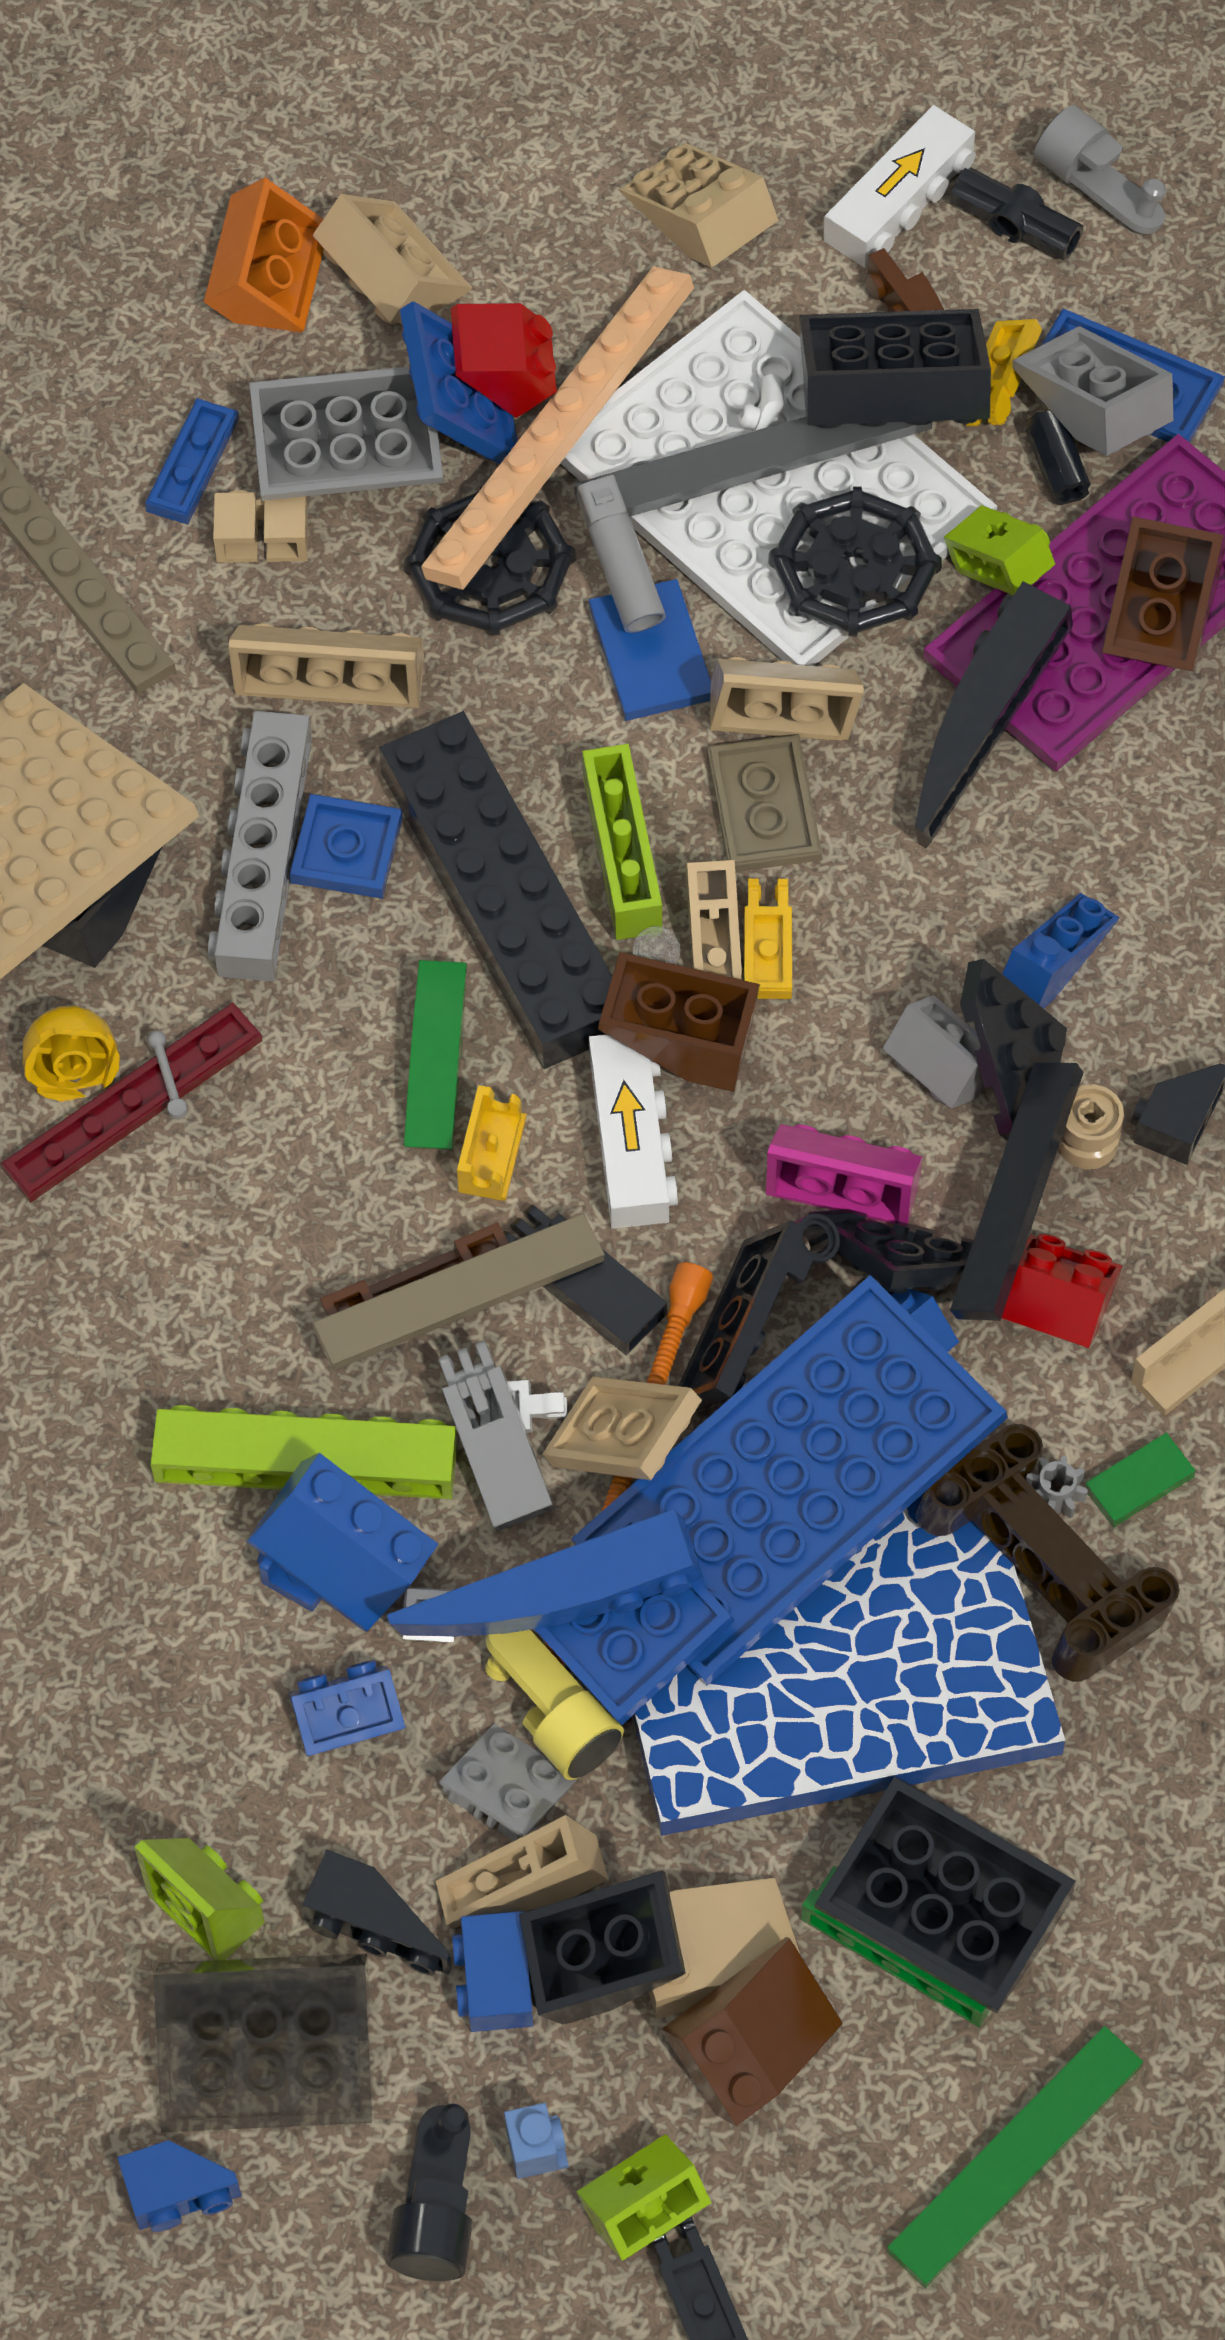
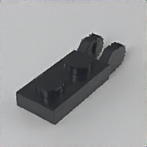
(698, 2289)

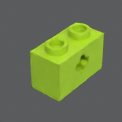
(999, 549)
(644, 2197)

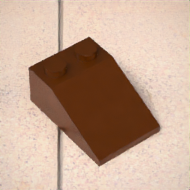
(1164, 594)
(681, 1018)
(754, 2032)

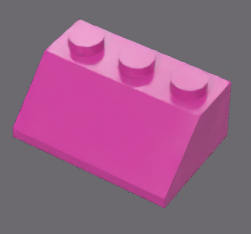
(842, 1173)

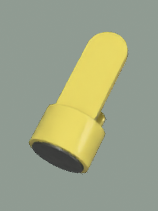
(568, 1721)

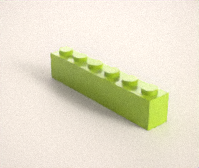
(266, 1449)

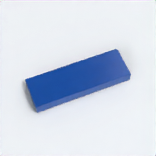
(192, 461)

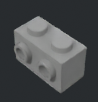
(937, 1051)

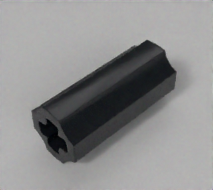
(1057, 458)

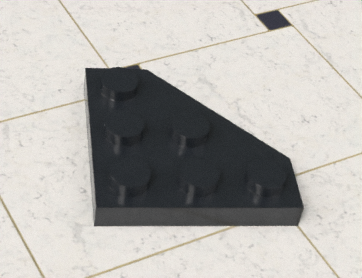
(1011, 1035)
(899, 1255)

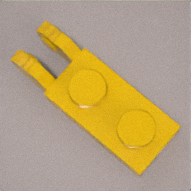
(1007, 342)
(768, 942)

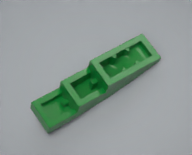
(435, 1055)

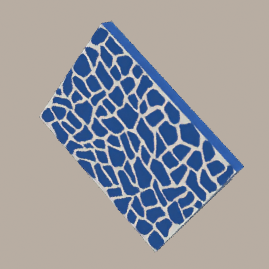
(888, 1670)

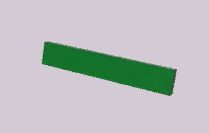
(1014, 2157)

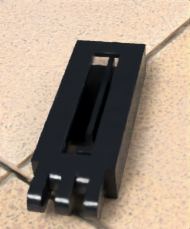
(602, 1294)

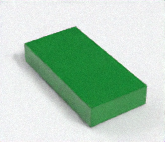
(1140, 1479)

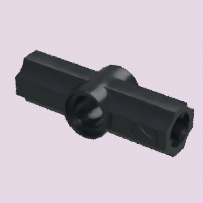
(1016, 213)

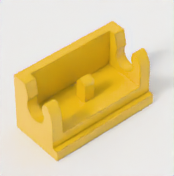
(490, 1145)

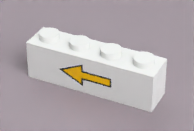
(900, 186)
(631, 1134)

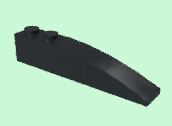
(988, 697)

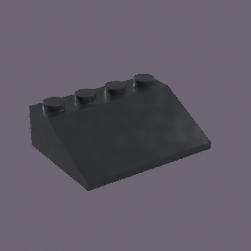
(895, 367)
(946, 1895)

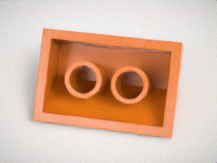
(265, 259)

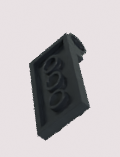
(747, 1298)

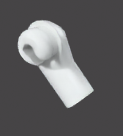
(770, 405)

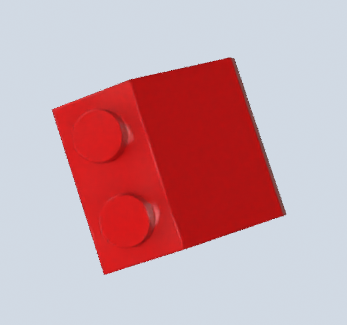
(504, 354)

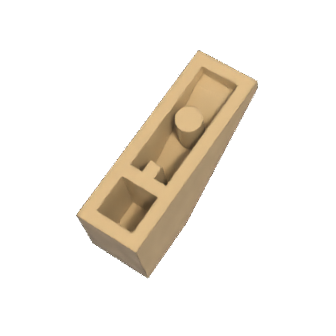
(714, 917)
(526, 1873)

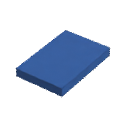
(655, 666)

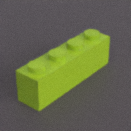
(621, 840)

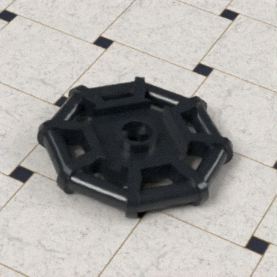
(861, 539)
(502, 584)

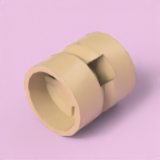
(1092, 1128)

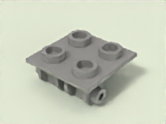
(506, 1783)

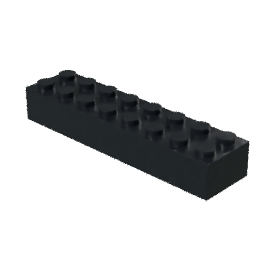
(500, 885)

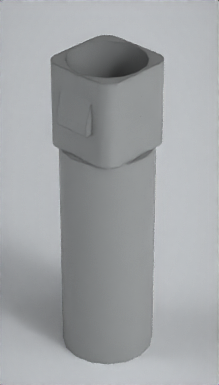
(620, 554)

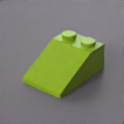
(199, 1894)

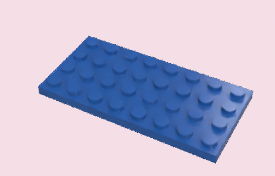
(812, 1462)

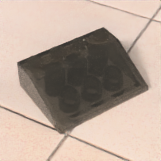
(263, 2042)

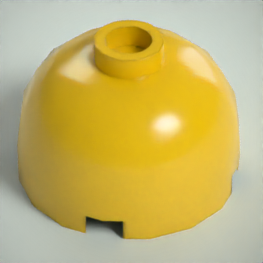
(69, 1046)

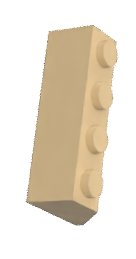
(327, 665)

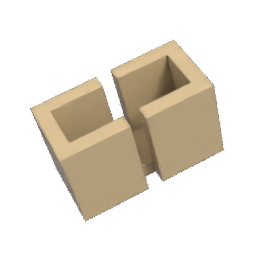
(237, 527)

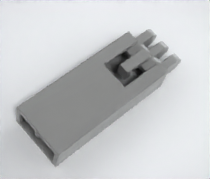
(498, 1450)

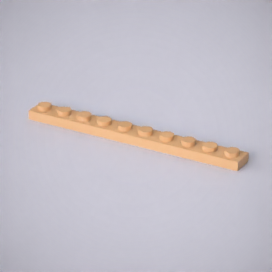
(557, 428)

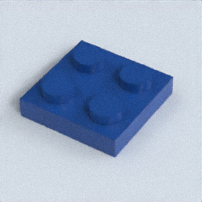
(346, 846)

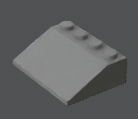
(341, 434)

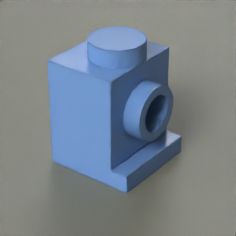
(535, 2141)

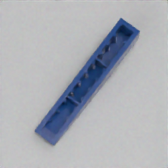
(566, 1585)

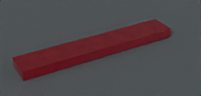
(130, 1103)

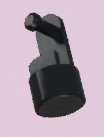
(431, 2229)

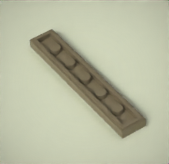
(458, 1291)

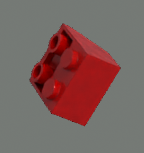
(1061, 1289)

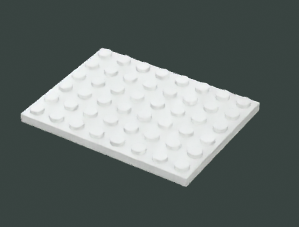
(725, 537)

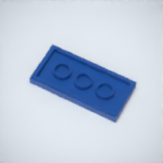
(1192, 384)

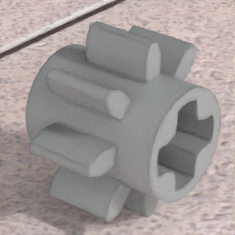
(1060, 1473)

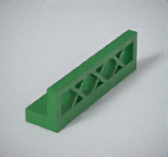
(889, 1962)

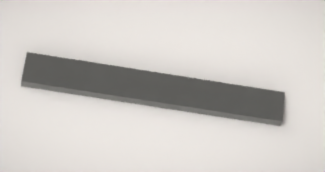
(745, 460)

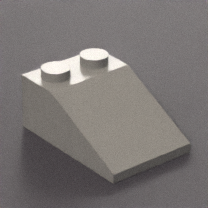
(1098, 389)

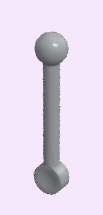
(176, 1107)

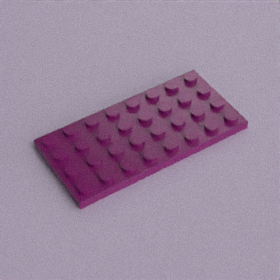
(1082, 686)

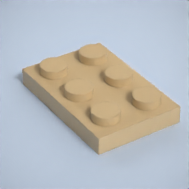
(622, 1428)

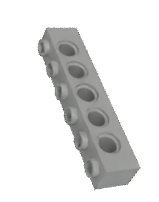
(255, 951)

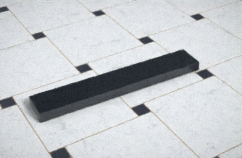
(1016, 1192)

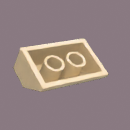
(387, 257)
(784, 699)

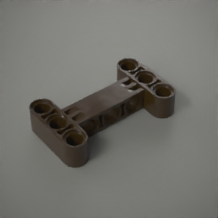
(1048, 1553)

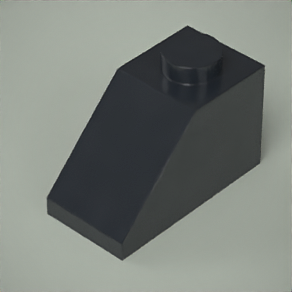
(1178, 1112)

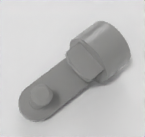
(1082, 153)

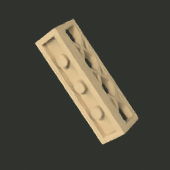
(1177, 1369)

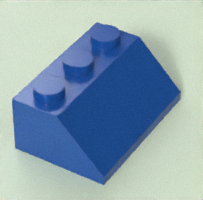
(341, 1541)

